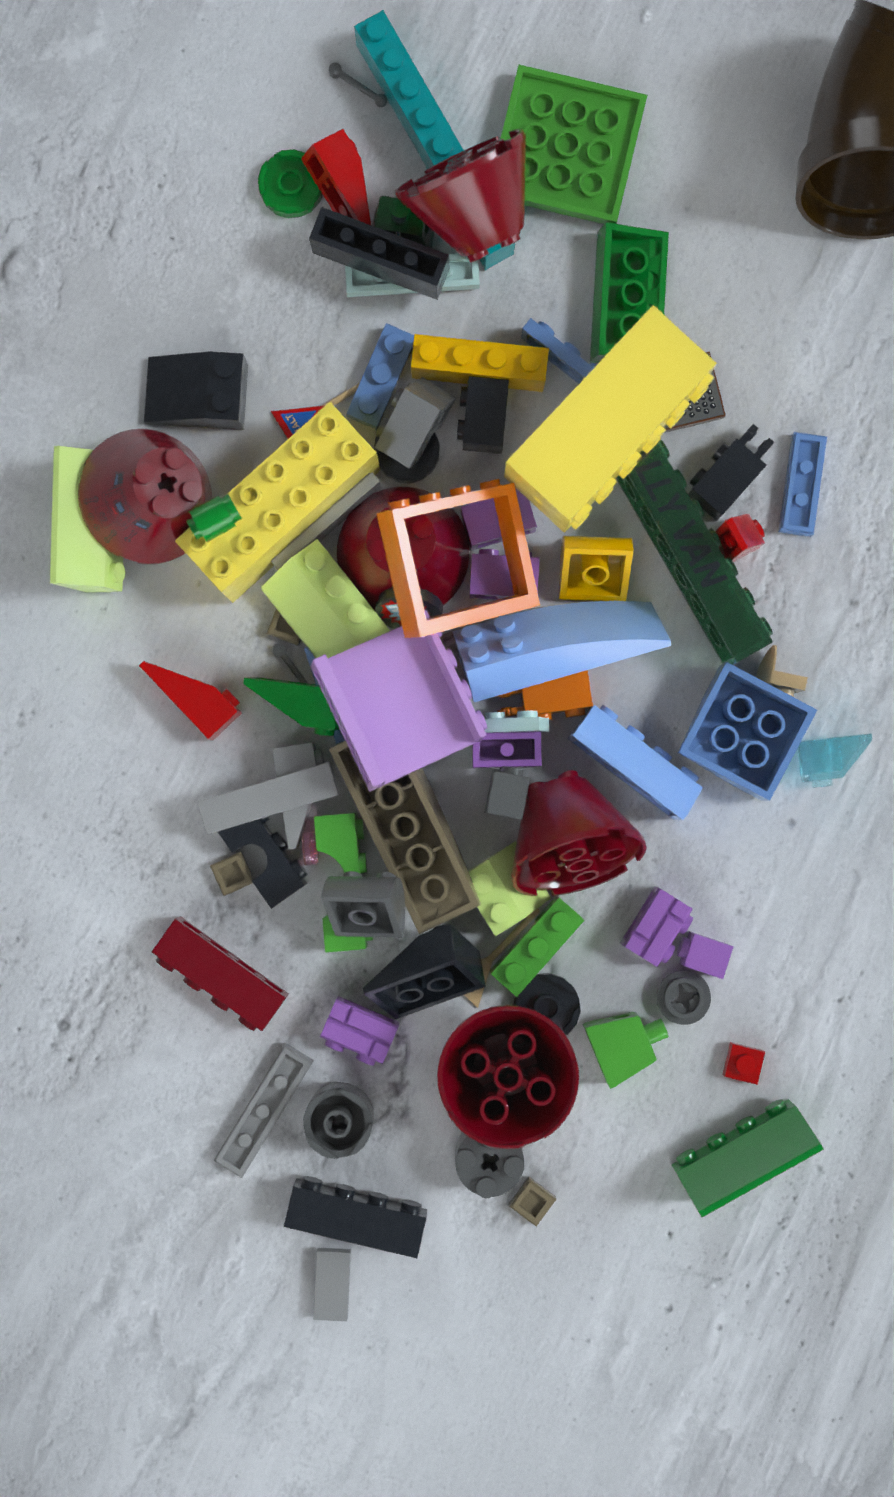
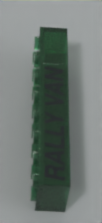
(694, 557)

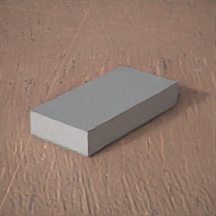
(332, 1284)

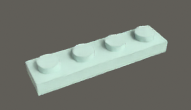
(461, 276)

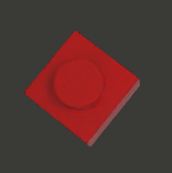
(743, 1063)

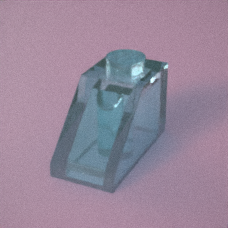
(829, 757)

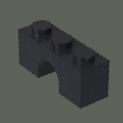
(281, 874)

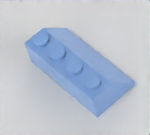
(636, 763)

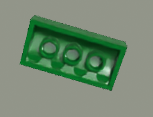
(626, 283)

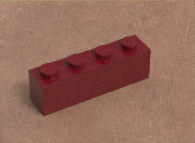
(219, 973)

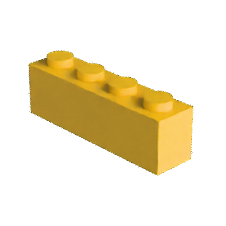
(457, 359)

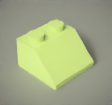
(500, 901)

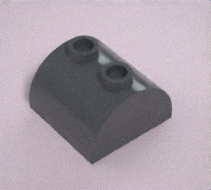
(365, 905)

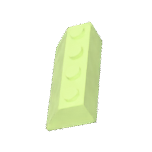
(76, 555)
(322, 603)

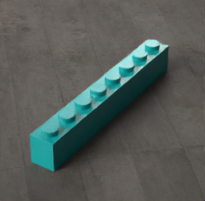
(412, 101)

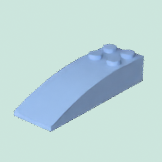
(554, 643)

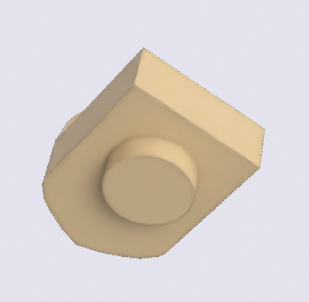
(783, 681)

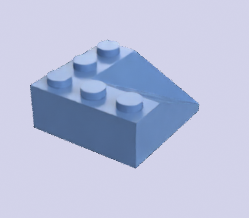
(746, 731)

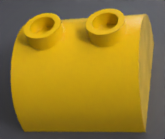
(595, 568)

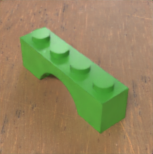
(339, 838)

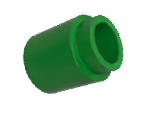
(213, 518)

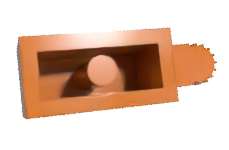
(565, 694)

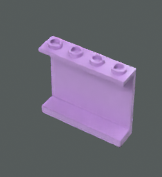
(399, 704)

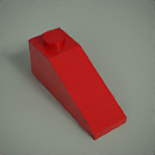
(339, 175)
(740, 536)
(202, 703)

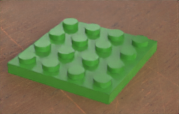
(575, 142)

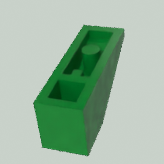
(297, 700)

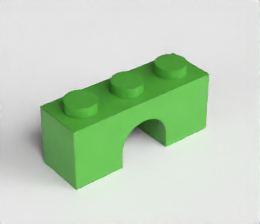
(537, 946)

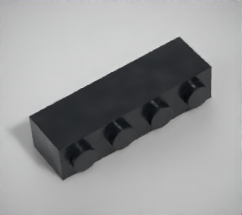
(379, 253)
(356, 1217)

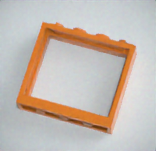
(404, 573)

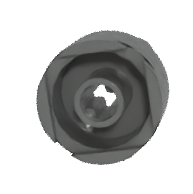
(347, 1137)
(485, 1177)

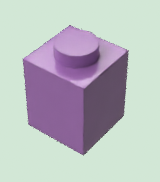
(704, 954)

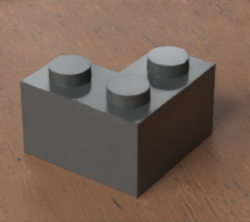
(416, 416)

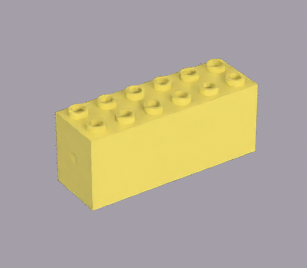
(610, 420)
(283, 500)

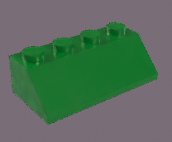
(746, 1156)

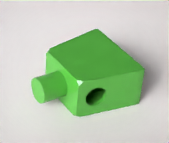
(624, 1044)

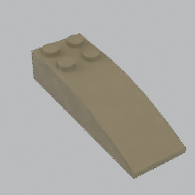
(413, 842)

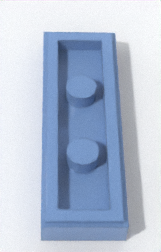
(802, 484)

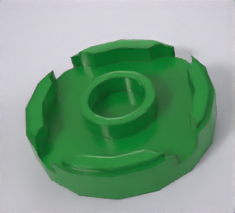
(287, 185)

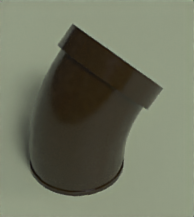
(849, 150)

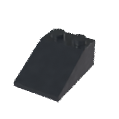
(197, 390)
(427, 973)

